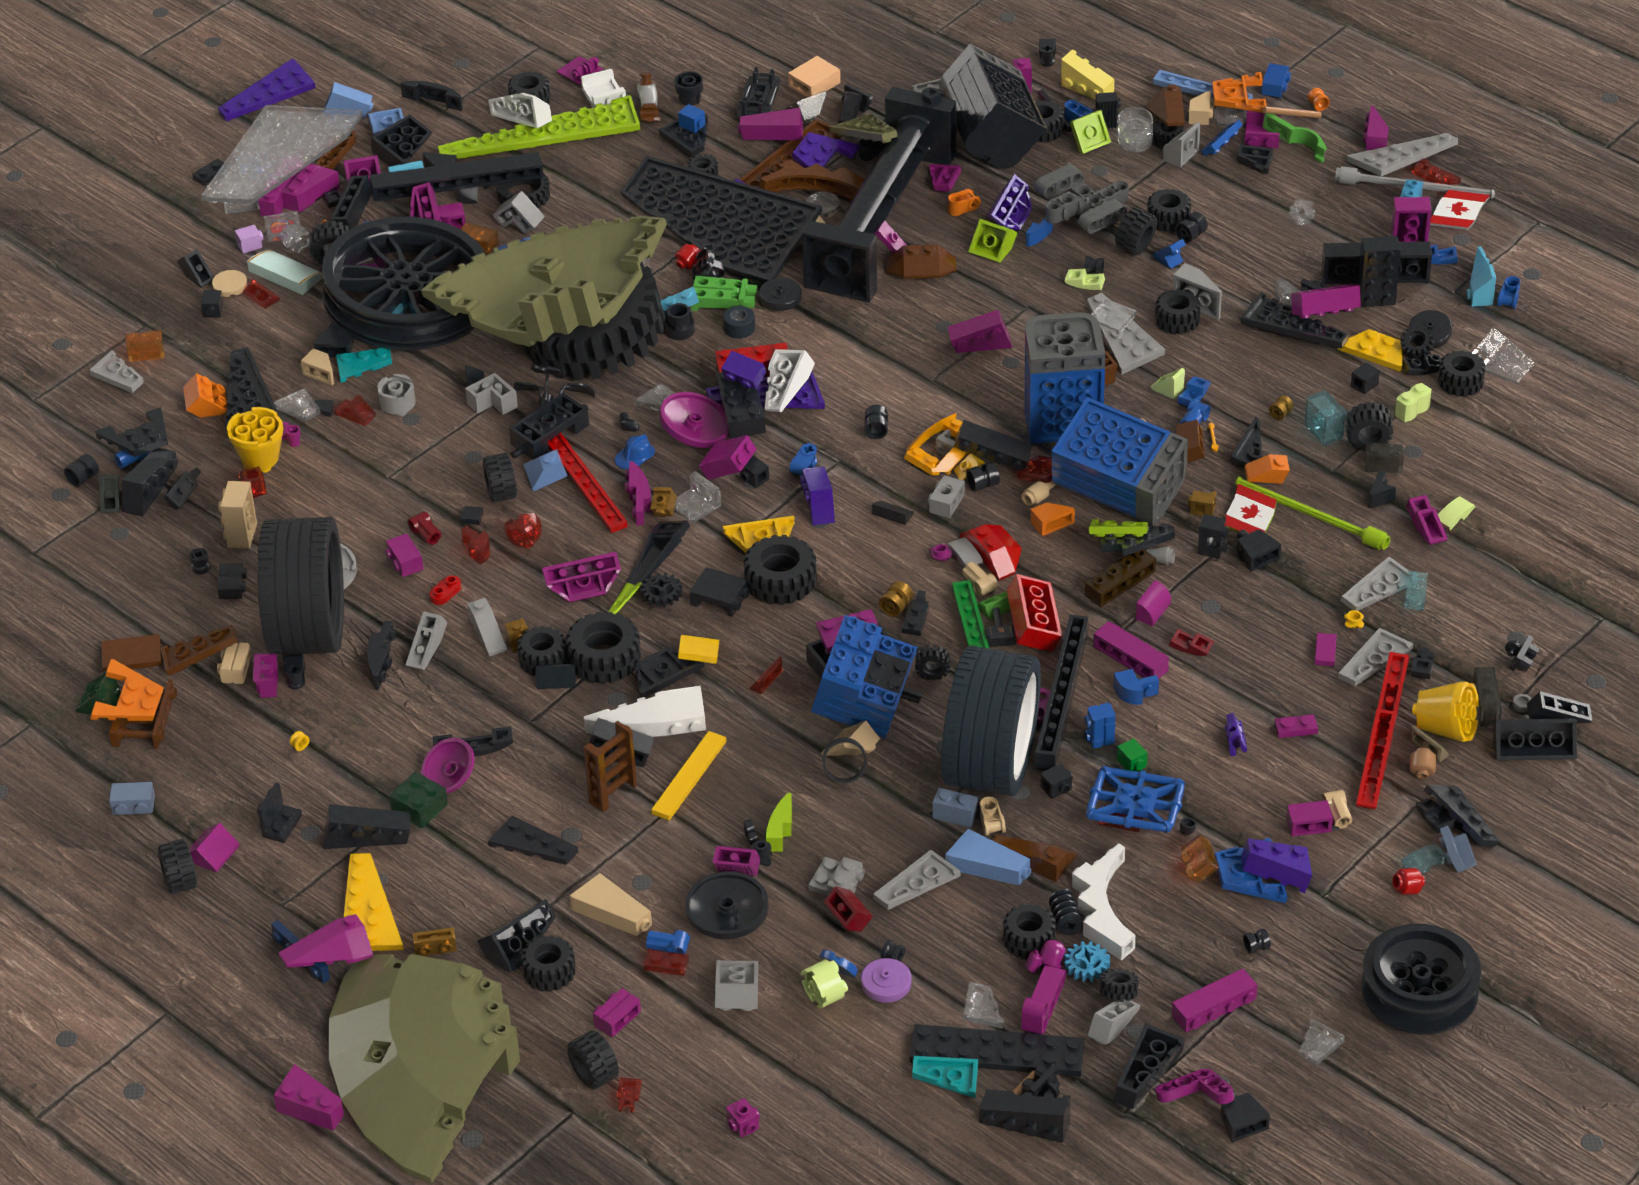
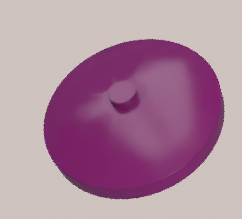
(693, 419)

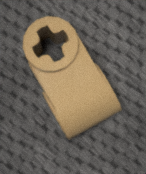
(991, 816)

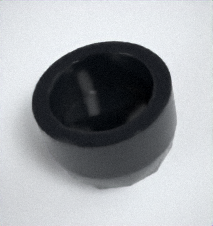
(1187, 825)

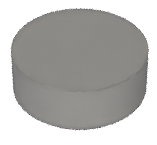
(1520, 703)

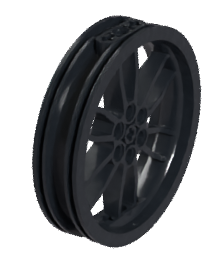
(395, 282)

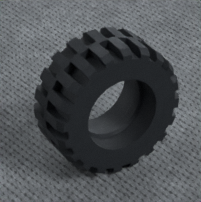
(780, 553)
(603, 630)

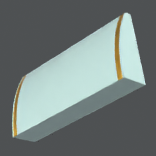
(284, 271)

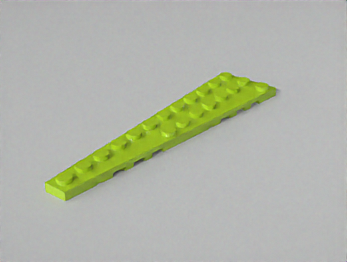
(586, 123)

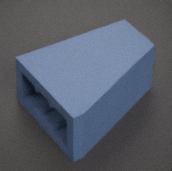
(348, 98)

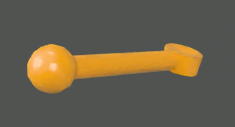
(1214, 447)

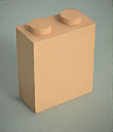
(814, 77)

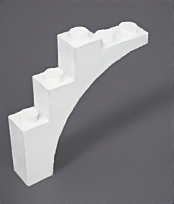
(1100, 922)

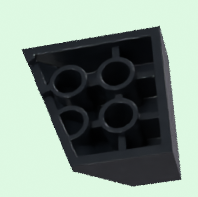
(399, 141)

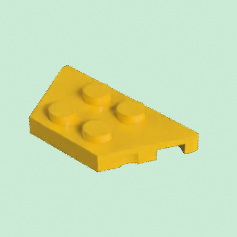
(1376, 348)
(748, 533)

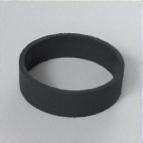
(842, 740)

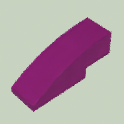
(1426, 520)

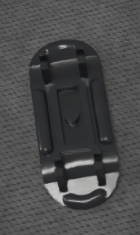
(758, 93)

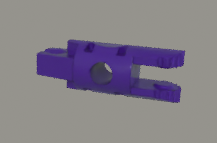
(1235, 734)

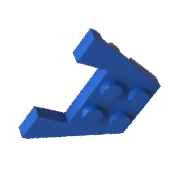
(1235, 879)

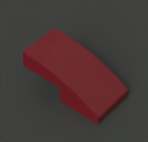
(1189, 644)

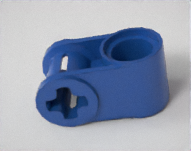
(1075, 110)
(1510, 292)
(804, 459)

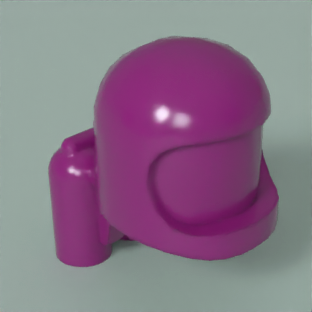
(1050, 954)

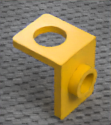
(969, 462)

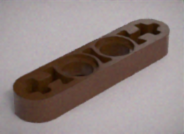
(338, 152)

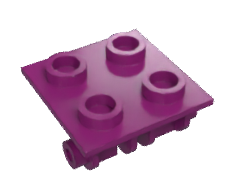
(579, 67)

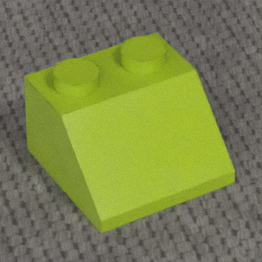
(992, 241)

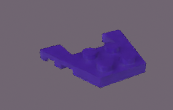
(820, 150)

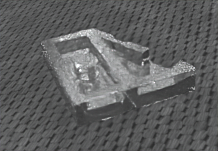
(298, 405)
(981, 1006)
(1320, 1042)

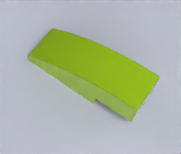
(780, 823)

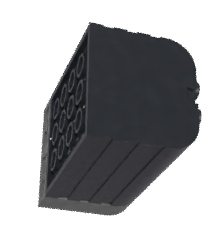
(992, 107)

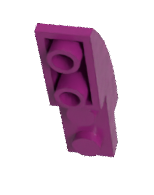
(638, 491)

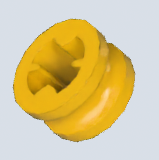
(299, 741)

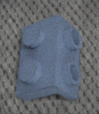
(1458, 850)

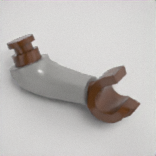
(648, 99)

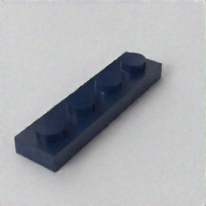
(286, 938)

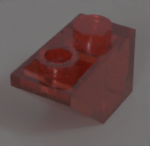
(256, 480)

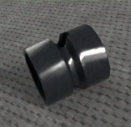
(1191, 227)
(876, 422)
(81, 470)
(982, 476)

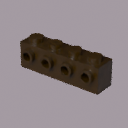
(1120, 577)

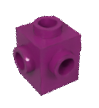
(742, 1118)

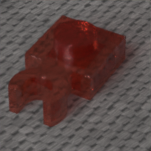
(628, 1092)

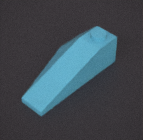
(1482, 281)

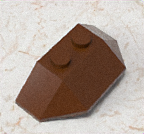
(921, 262)

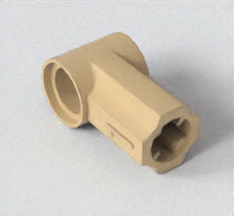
(981, 581)
(1338, 807)

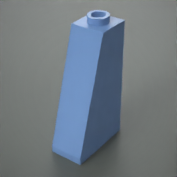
(988, 859)

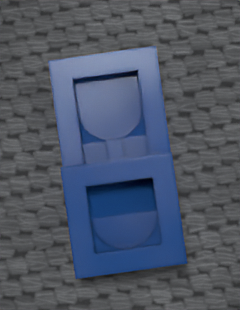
(1038, 232)
(1444, 256)
(1194, 391)

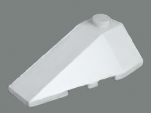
(521, 109)
(787, 374)

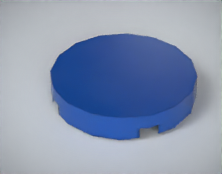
(845, 966)

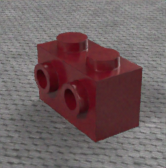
(848, 909)

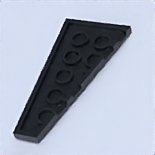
(1279, 318)
(245, 385)

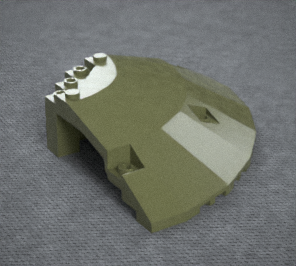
(550, 279)
(436, 1042)

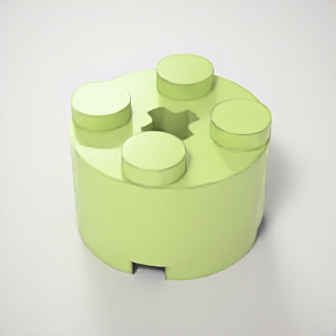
(824, 983)

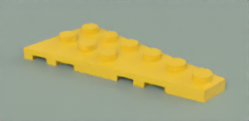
(368, 901)

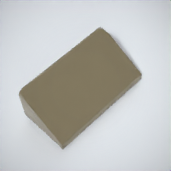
(1424, 741)

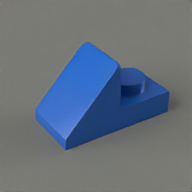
(1170, 254)

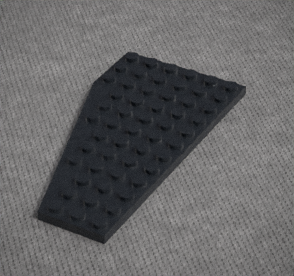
(742, 224)

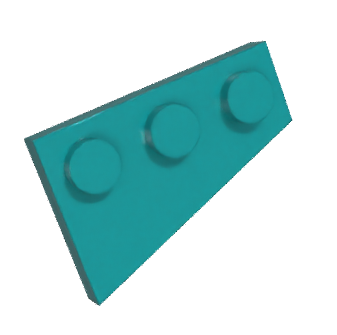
(357, 362)
(949, 1073)

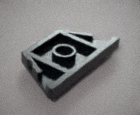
(662, 670)

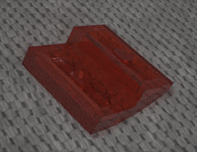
(1039, 470)

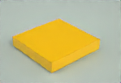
(698, 649)

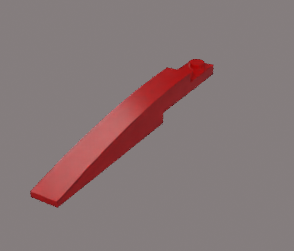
(1382, 731)

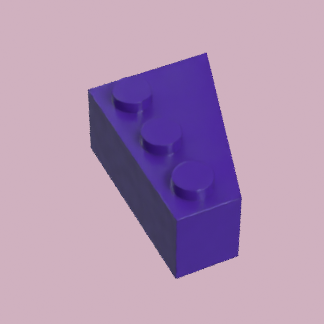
(818, 495)
(1278, 861)

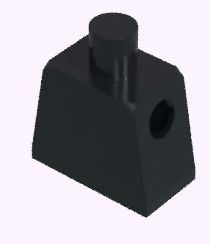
(1257, 549)
(1244, 1117)

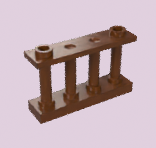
(118, 731)
(596, 764)

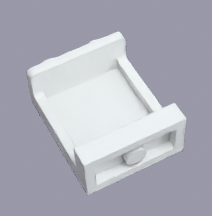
(601, 87)

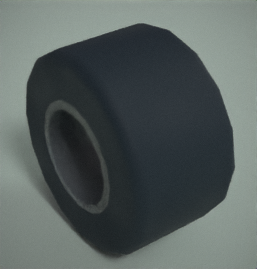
(739, 322)

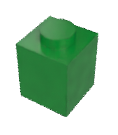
(1132, 755)

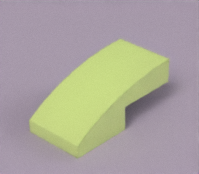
(1080, 279)
(1455, 511)

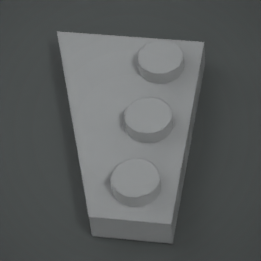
(116, 372)

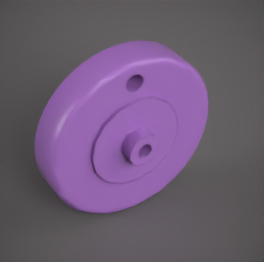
(886, 980)

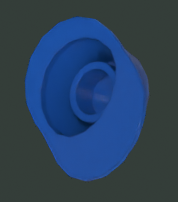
(636, 450)

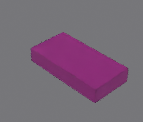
(1325, 649)

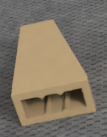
(611, 905)

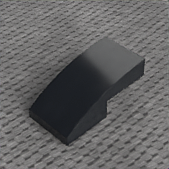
(1434, 814)

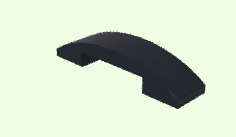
(432, 91)
(485, 744)

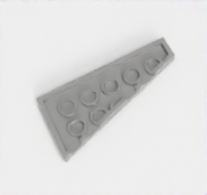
(1393, 157)
(1132, 346)

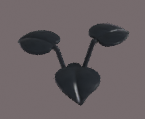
(576, 387)

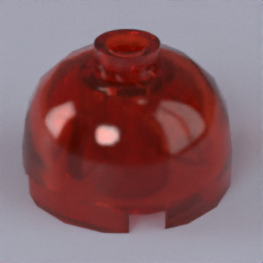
(524, 531)

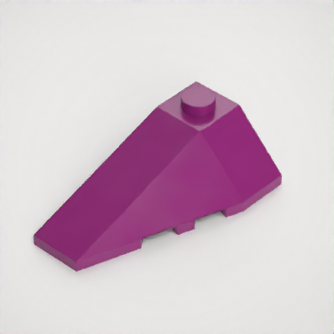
(337, 941)

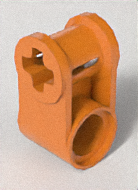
(962, 202)

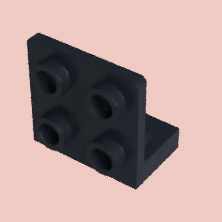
(275, 818)

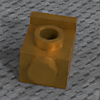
(663, 501)
(1202, 503)
(514, 631)

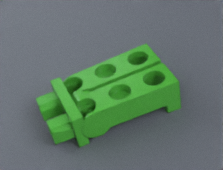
(723, 293)

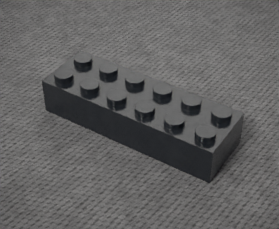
(1341, 262)

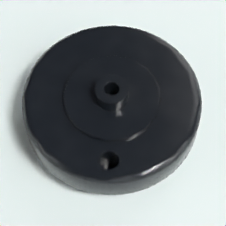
(780, 294)
(1437, 322)

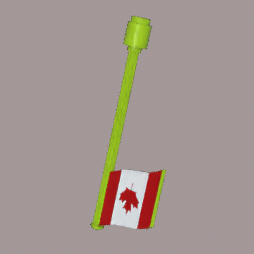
(1255, 508)

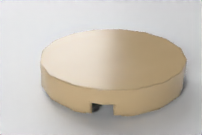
(230, 282)

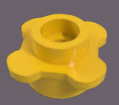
(1354, 619)

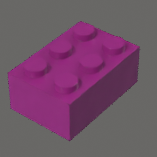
(1411, 219)

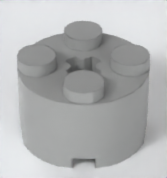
(396, 394)

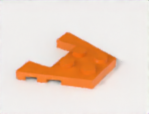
(1233, 93)
(138, 697)

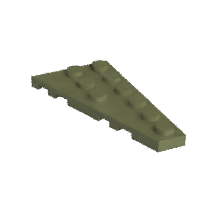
(865, 127)

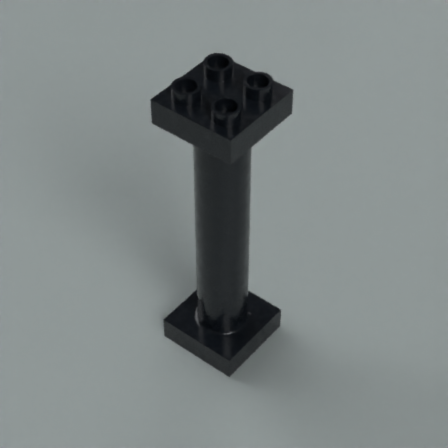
(844, 256)

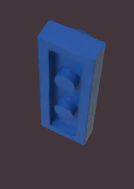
(1222, 138)

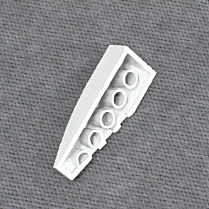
(661, 715)

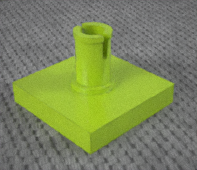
(1090, 131)

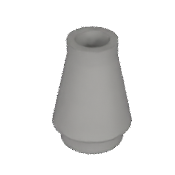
(1163, 555)

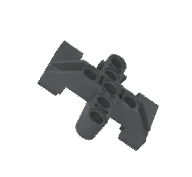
(1097, 208)

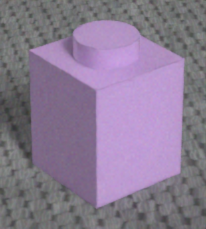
(249, 238)

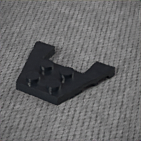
(140, 439)

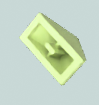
(1170, 384)

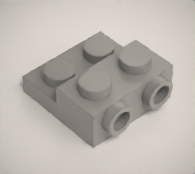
(836, 873)

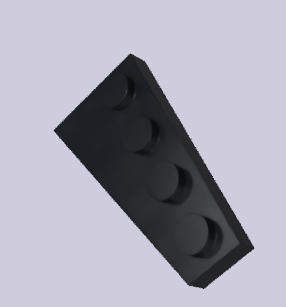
(1463, 812)
(531, 840)

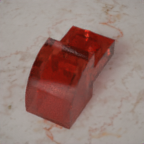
(477, 544)

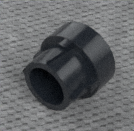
(689, 87)
(679, 322)

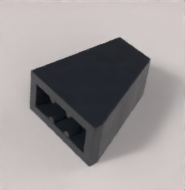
(334, 341)

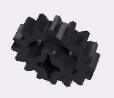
(661, 590)

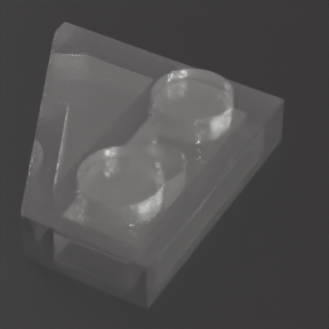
(654, 397)

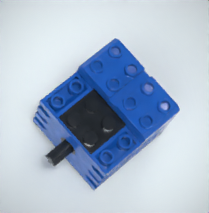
(865, 677)

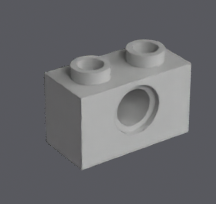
(946, 496)

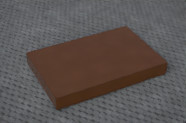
(133, 651)

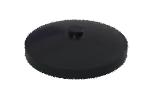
(727, 905)

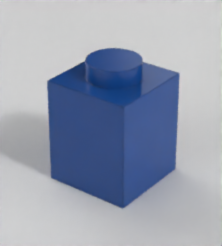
(691, 118)

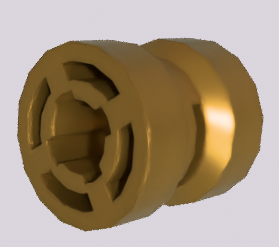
(1281, 407)

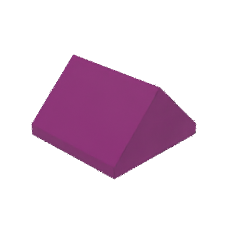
(362, 167)
(213, 848)

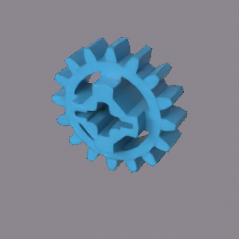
(1087, 961)

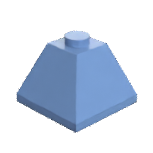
(545, 470)

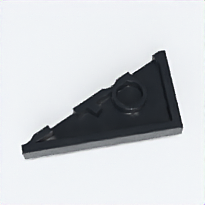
(1250, 446)

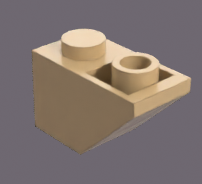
(1201, 109)

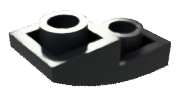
(1426, 365)

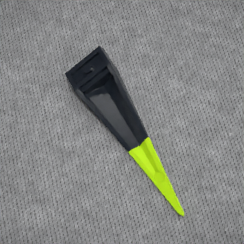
(658, 547)

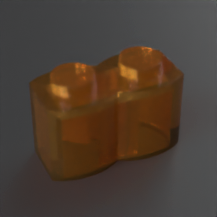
(1199, 858)

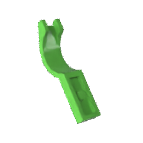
(1295, 135)

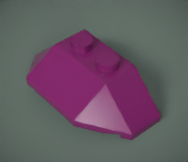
(583, 577)

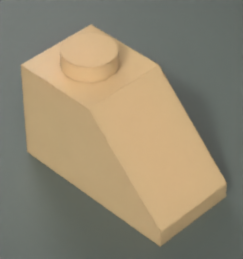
(317, 366)

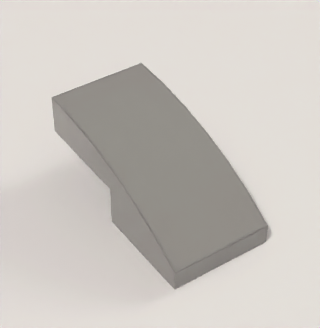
(965, 552)

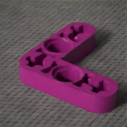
(1202, 1080)

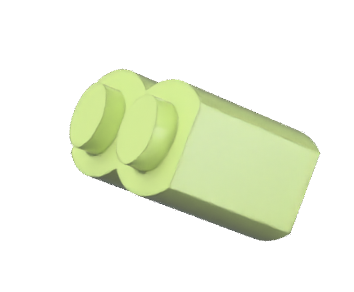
(1413, 402)

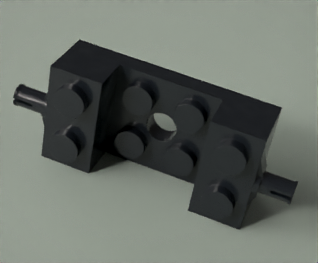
(533, 433)

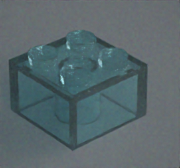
(1325, 417)

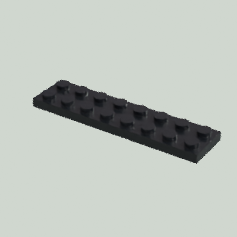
(1000, 1048)

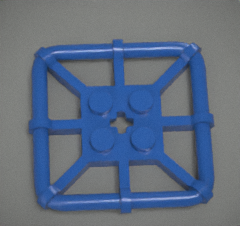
(1135, 800)

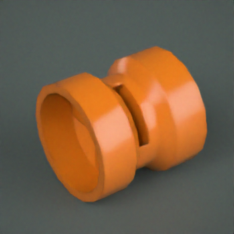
(1318, 99)

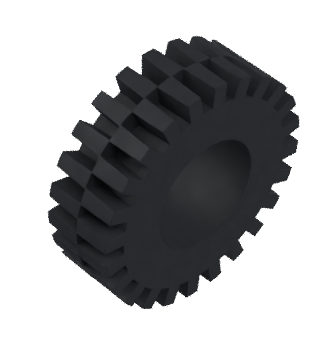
(608, 343)

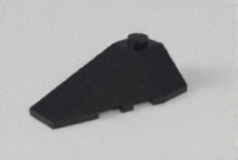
(506, 942)

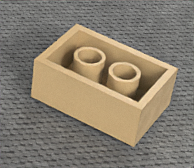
(238, 514)

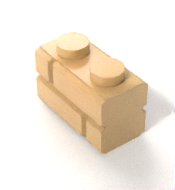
(234, 663)

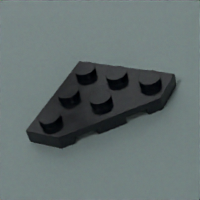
(685, 140)

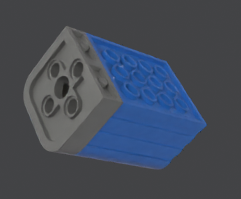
(1060, 371)
(1120, 461)

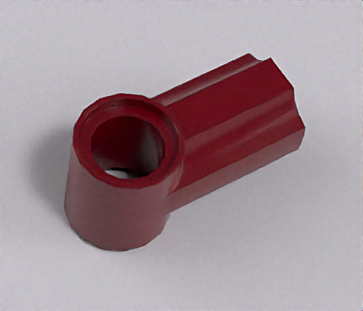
(424, 527)

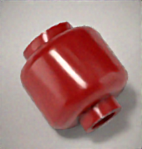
(686, 256)
(1408, 881)

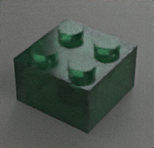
(420, 798)

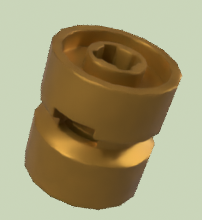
(895, 598)

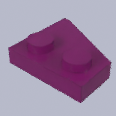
(944, 176)

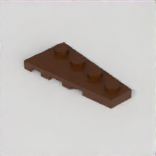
(193, 651)

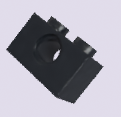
(1212, 536)

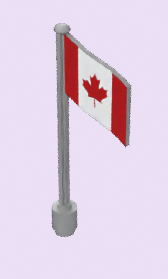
(1455, 210)

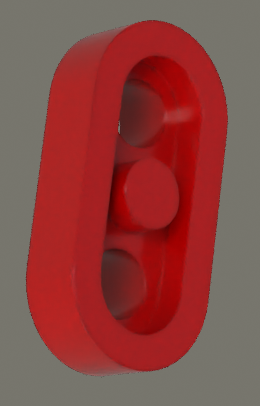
(445, 590)

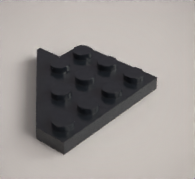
(1130, 544)

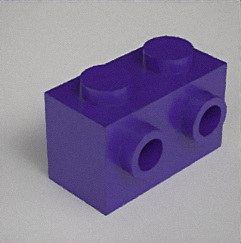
(743, 370)

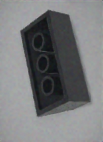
(1535, 739)

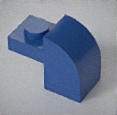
(1132, 689)

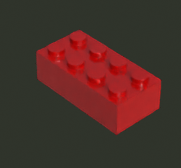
(1034, 613)

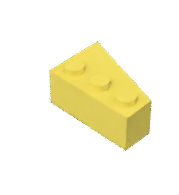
(1084, 78)

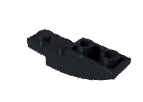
(378, 653)

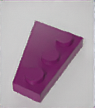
(829, 628)

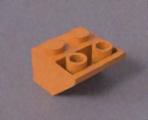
(204, 397)

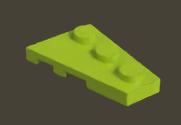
(1118, 530)

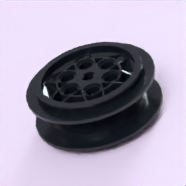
(1421, 978)

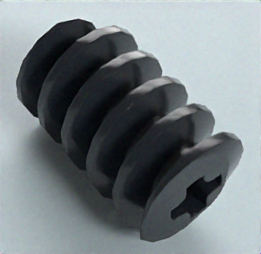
(1065, 912)

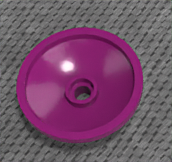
(449, 763)

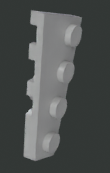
(1380, 583)
(1373, 656)
(920, 877)

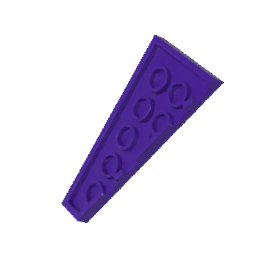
(277, 86)
(806, 397)

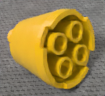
(256, 437)
(1448, 711)

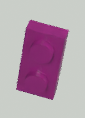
(1296, 726)

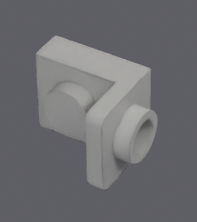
(944, 443)

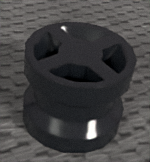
(893, 951)

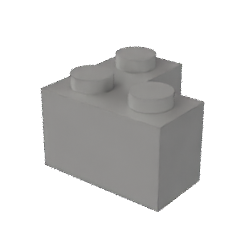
(520, 211)
(491, 392)

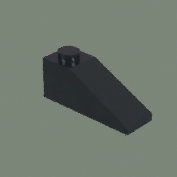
(1555, 707)

